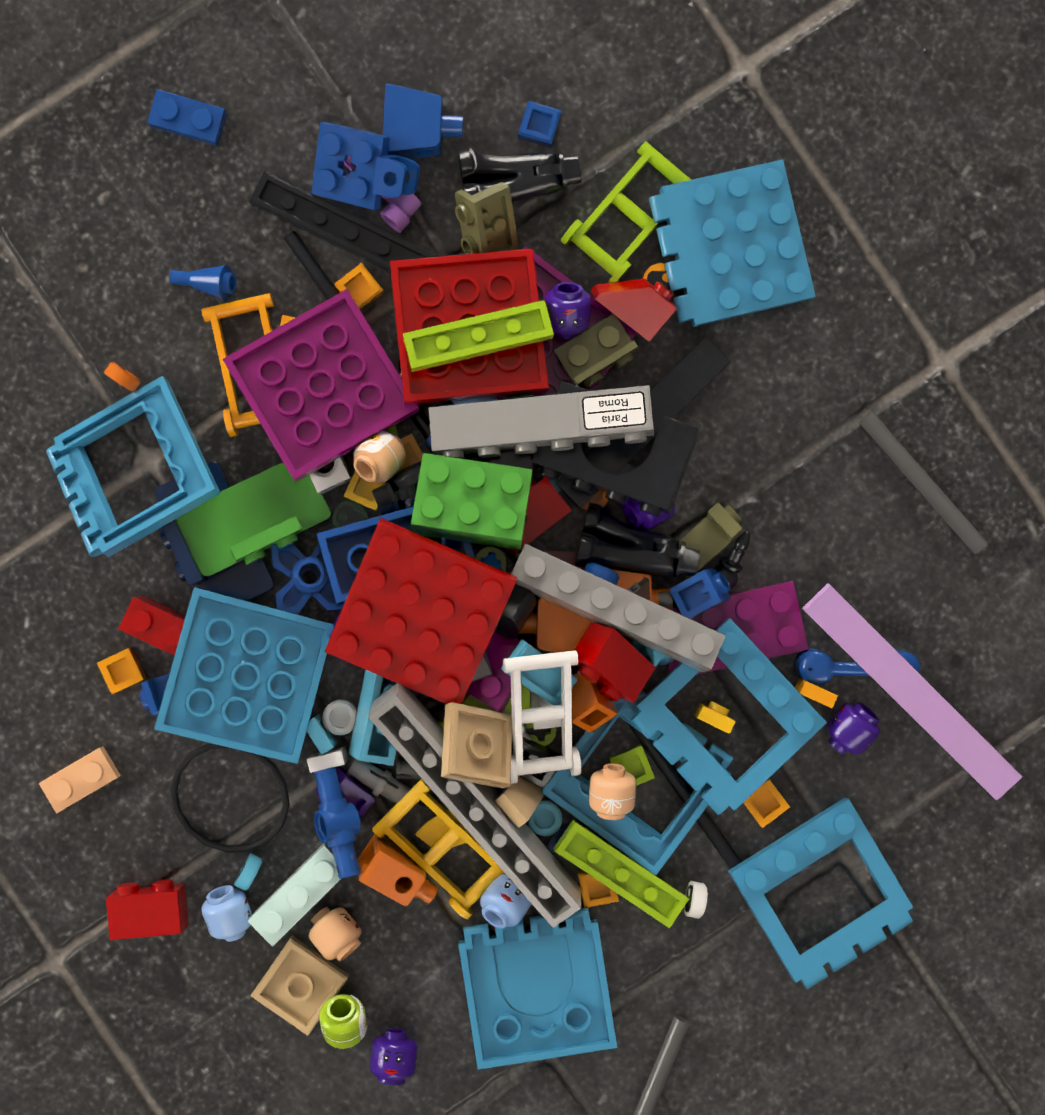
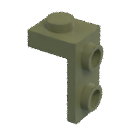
(713, 534)

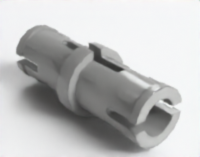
(378, 781)

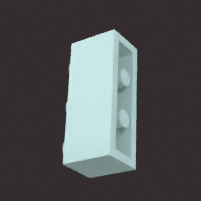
(296, 895)

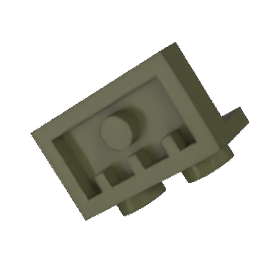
(487, 220)
(596, 351)

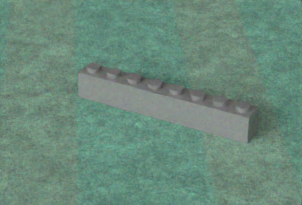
(513, 849)

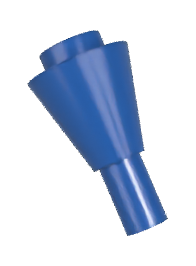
(214, 281)

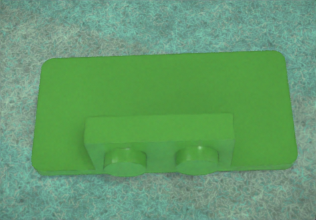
(251, 519)

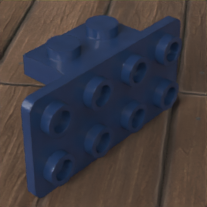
(236, 581)

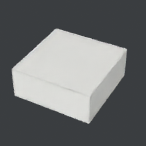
(330, 759)

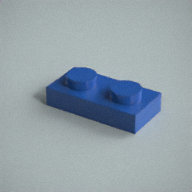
(187, 117)

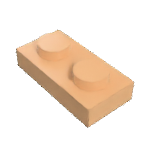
(79, 779)

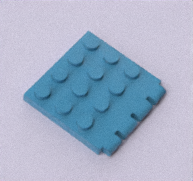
(732, 244)
(536, 990)

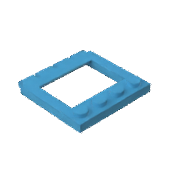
(82, 487)
(767, 687)
(629, 833)
(799, 850)

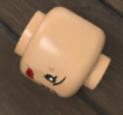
(335, 933)

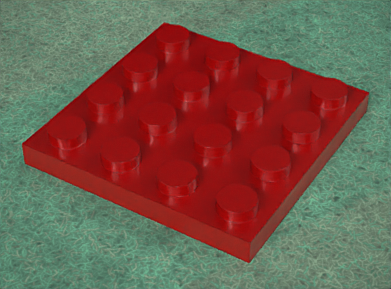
(459, 288)
(420, 613)

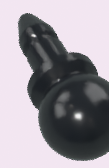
(730, 565)

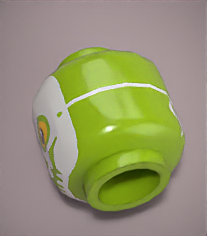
(343, 1021)

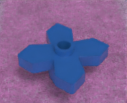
(296, 592)

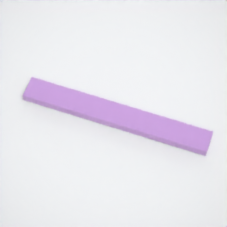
(911, 691)

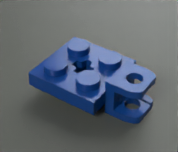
(375, 172)

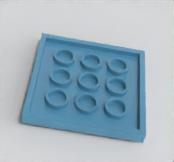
(244, 676)

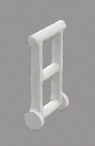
(570, 755)

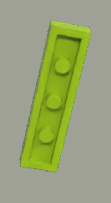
(478, 336)
(621, 873)

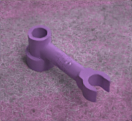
(398, 210)

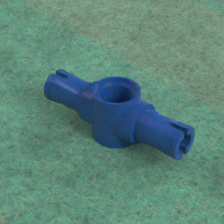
(337, 823)

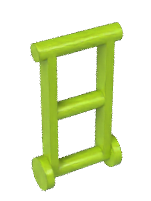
(577, 230)

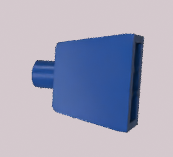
(417, 122)

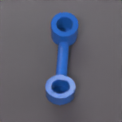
(824, 668)

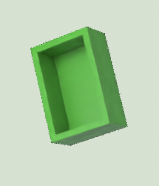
(471, 501)

